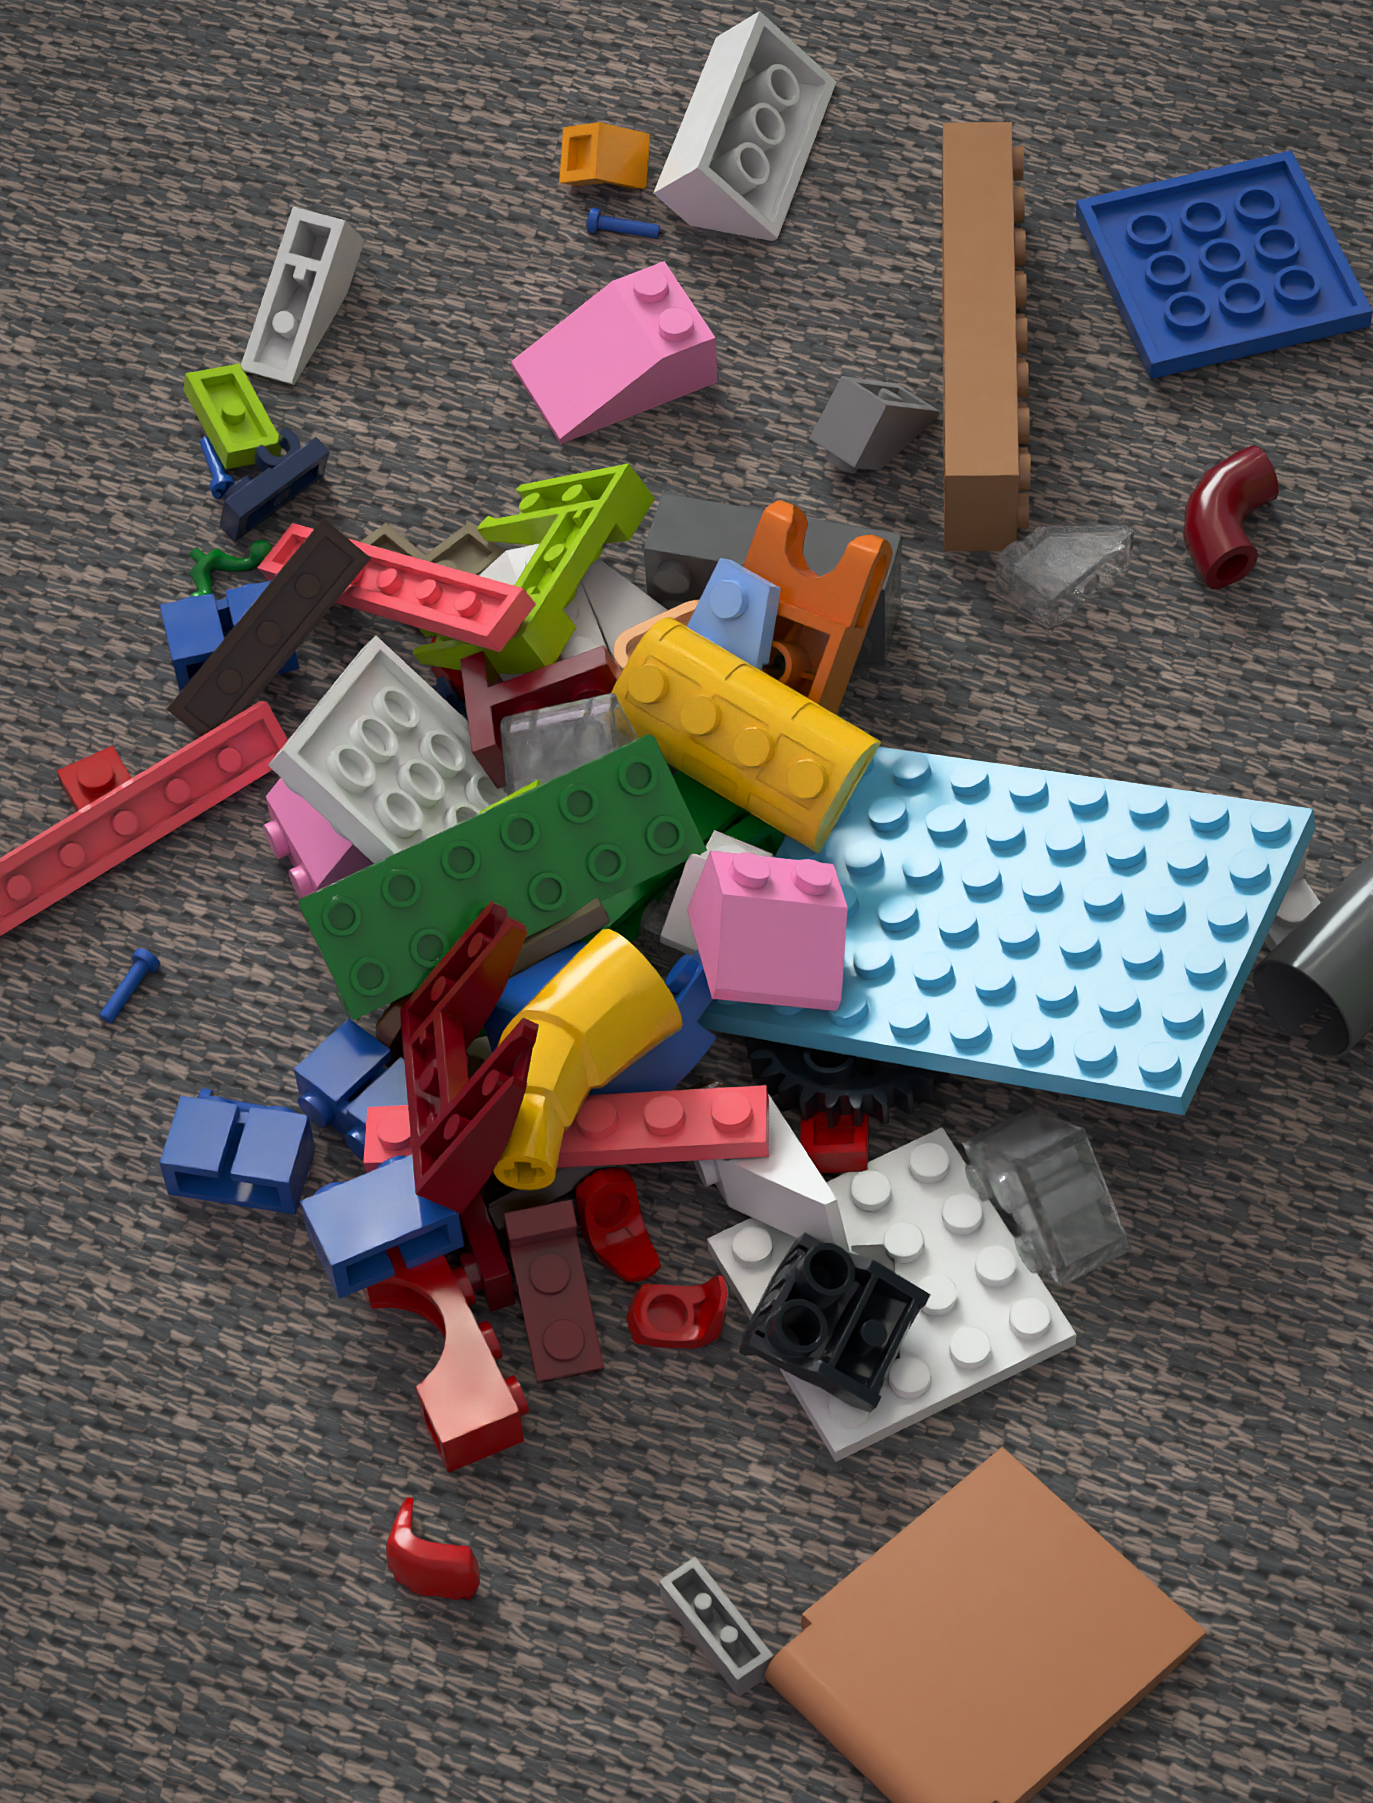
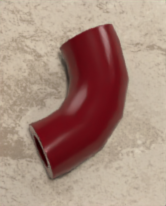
(1218, 512)

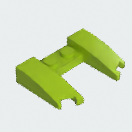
(571, 522)

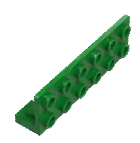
(532, 854)

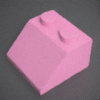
(309, 842)
(770, 930)

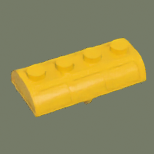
(743, 732)

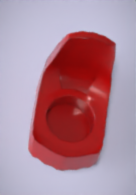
(614, 1224)
(678, 1314)
(430, 1566)

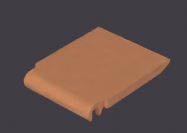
(981, 1645)

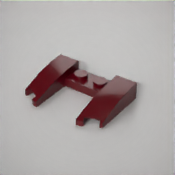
(458, 1121)

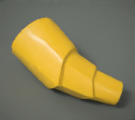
(592, 1026)

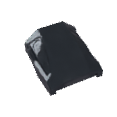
(833, 1320)

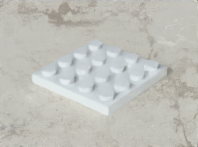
(385, 757)
(984, 1304)

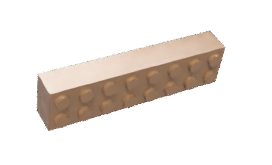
(983, 338)

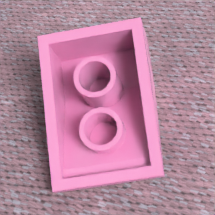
(619, 355)

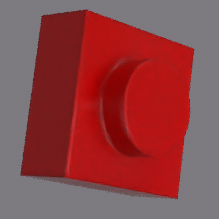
(92, 777)
(836, 1148)

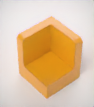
(604, 155)

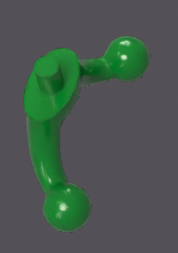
(221, 561)

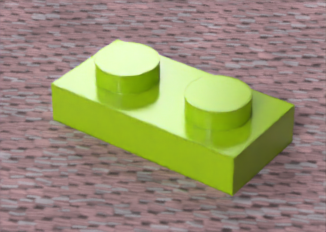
(231, 414)

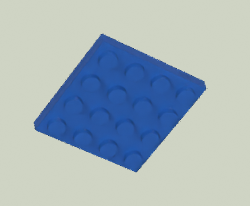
(1222, 264)

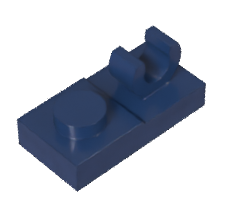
(281, 480)

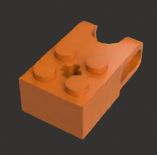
(817, 617)

